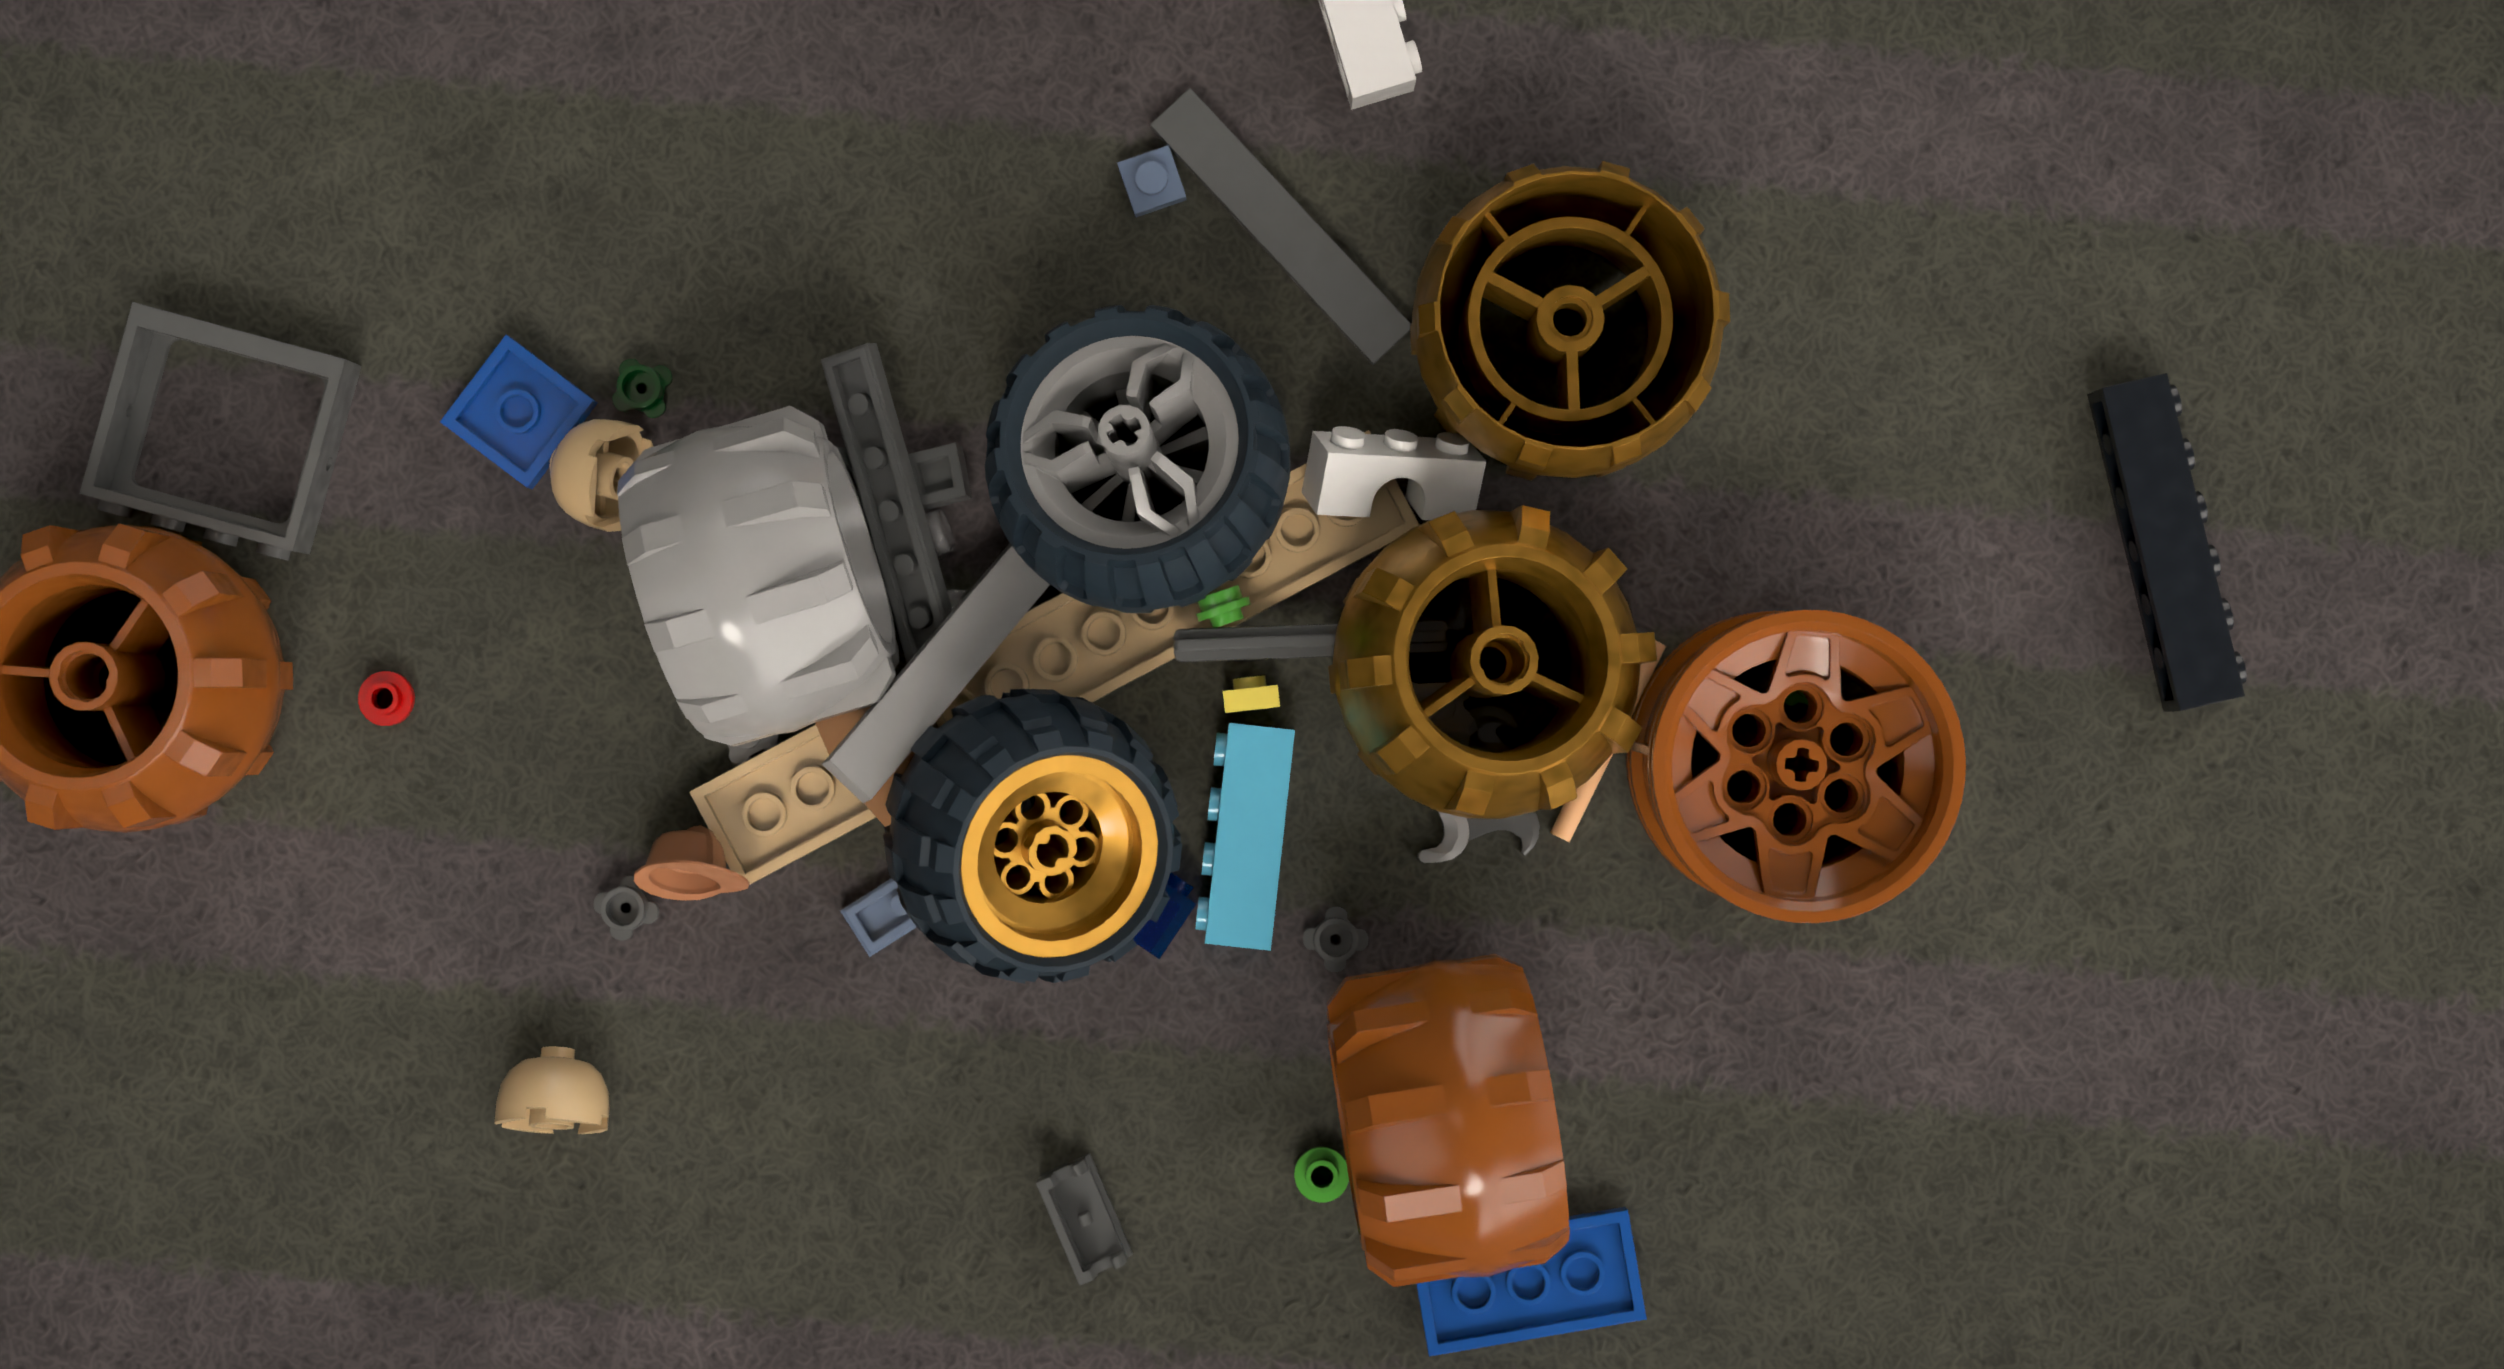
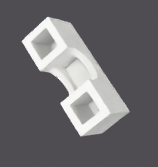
(1351, 466)

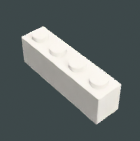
(1371, 49)

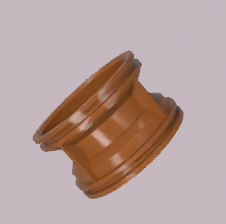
(1891, 827)

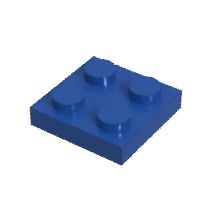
(517, 411)

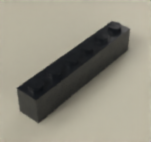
(2167, 543)

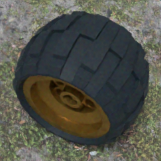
(1082, 876)

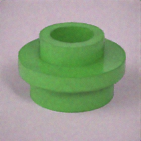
(1223, 606)
(1321, 1157)

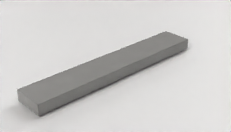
(935, 675)

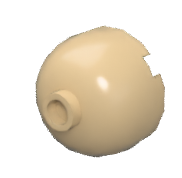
(588, 470)
(553, 1095)

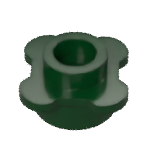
(627, 394)

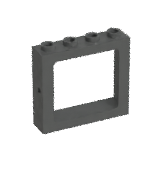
(129, 411)

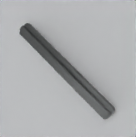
(1285, 641)

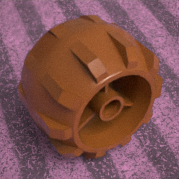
(225, 694)
(1448, 1120)

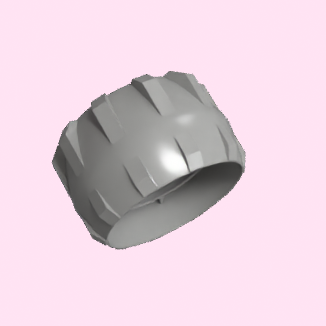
(757, 577)

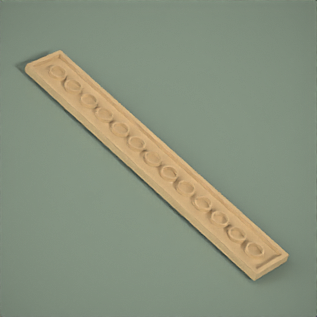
(792, 805)

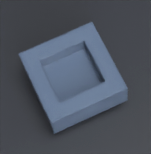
(1152, 181)

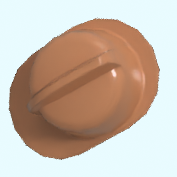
(688, 867)

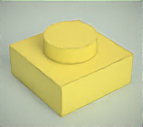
(1250, 695)

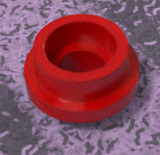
(402, 701)

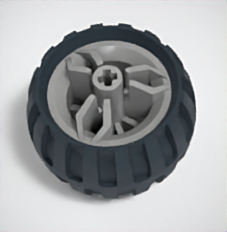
(1047, 440)

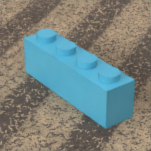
(1248, 836)

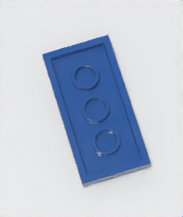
(1578, 1289)

